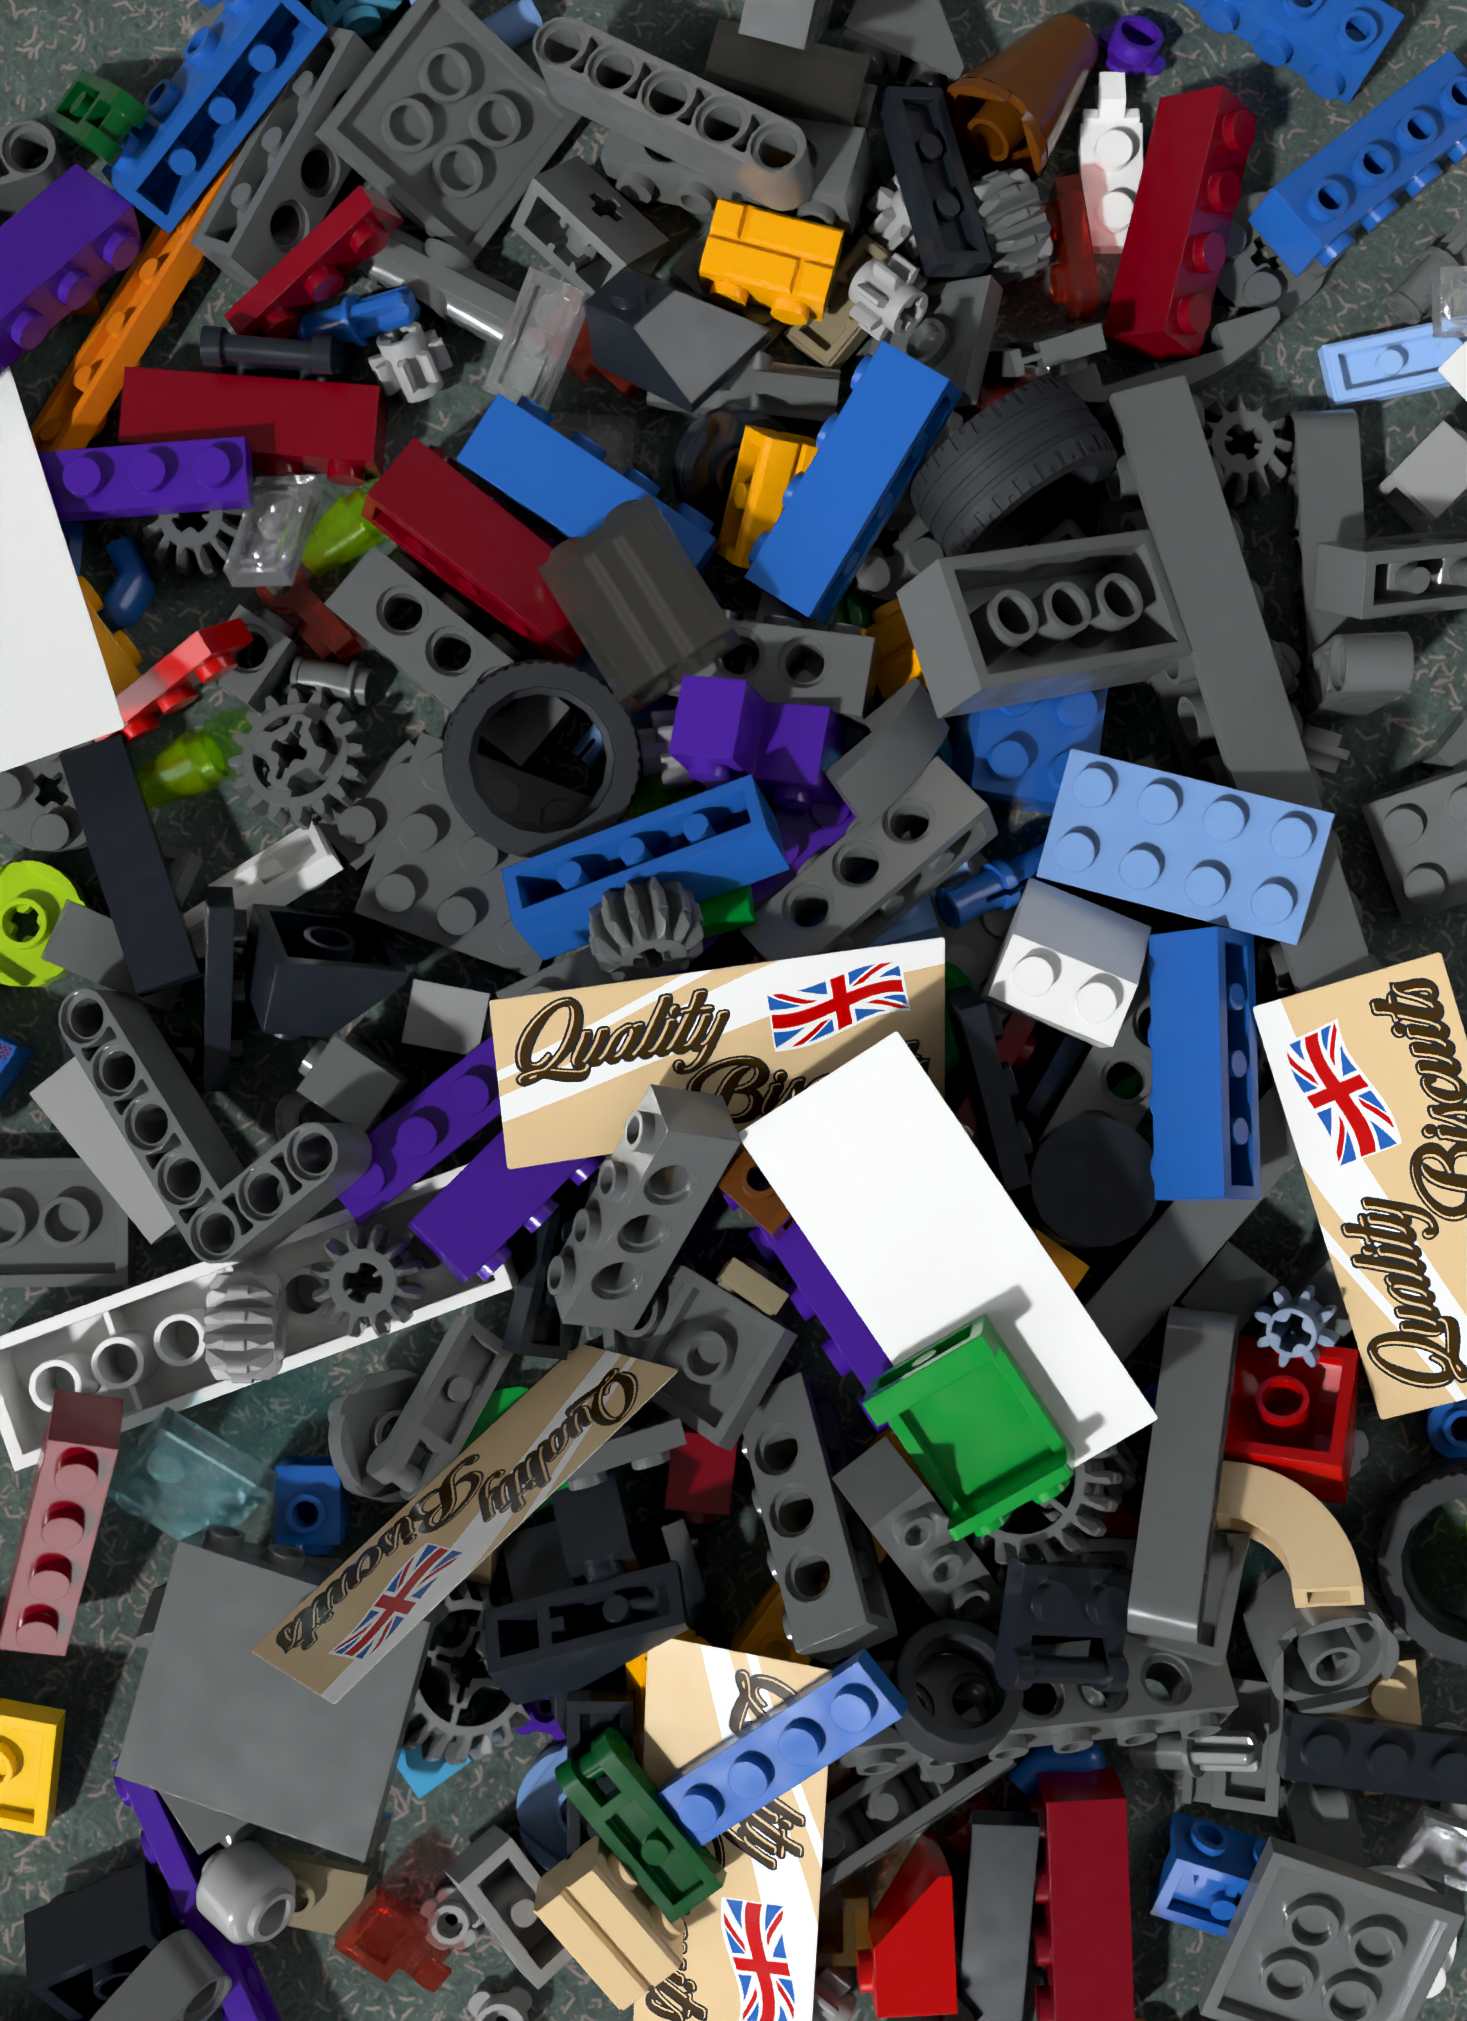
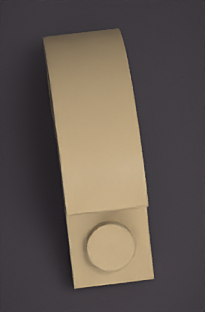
(1295, 1530)

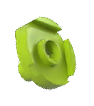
(22, 888)

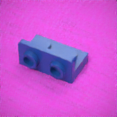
(1204, 1873)

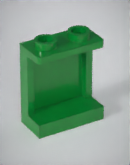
(973, 1428)

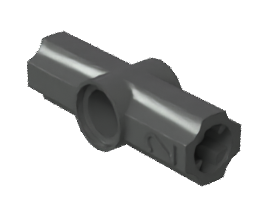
(443, 284)
(780, 390)

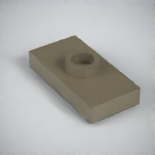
(838, 335)
(751, 1284)
(324, 1890)

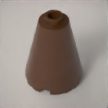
(1022, 97)

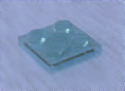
(187, 1478)

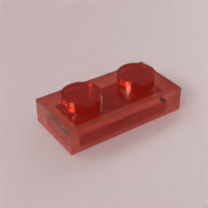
(1075, 274)

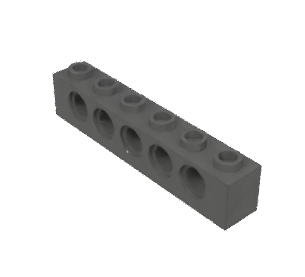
(1197, 1691)

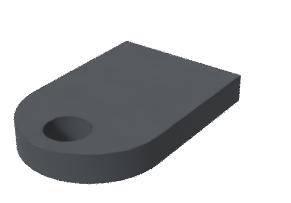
(717, 1344)

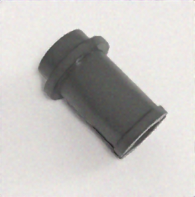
(336, 681)

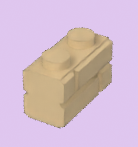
(609, 1923)

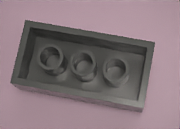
(1042, 621)

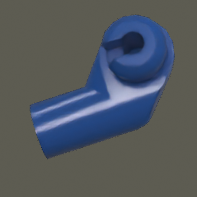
(131, 589)
(1046, 1760)

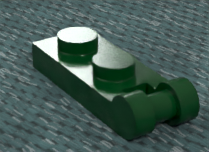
(98, 116)
(639, 1826)

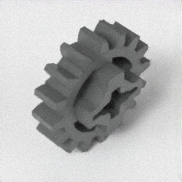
(316, 776)

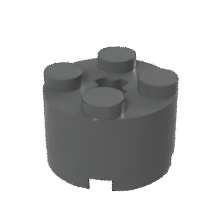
(1317, 1653)

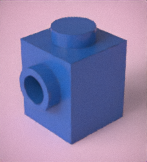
(310, 1505)

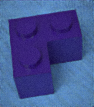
(732, 732)

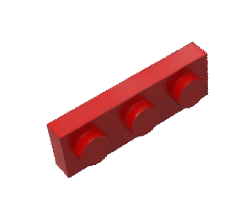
(172, 680)

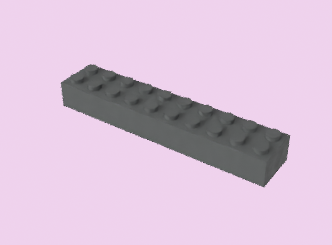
(1228, 695)

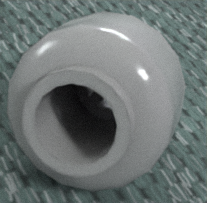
(246, 1893)

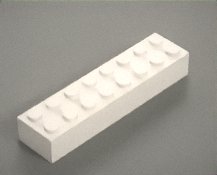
(151, 1336)

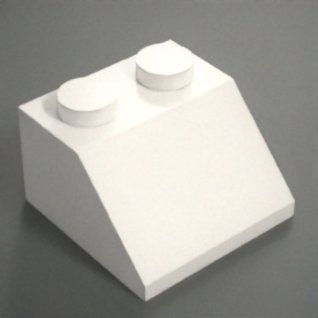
(1068, 964)

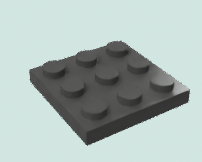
(448, 124)
(444, 878)
(1328, 1943)

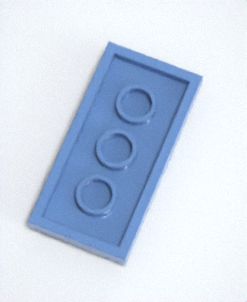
(1185, 846)

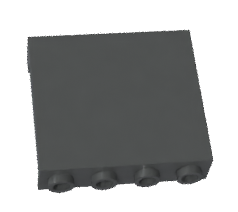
(245, 1735)

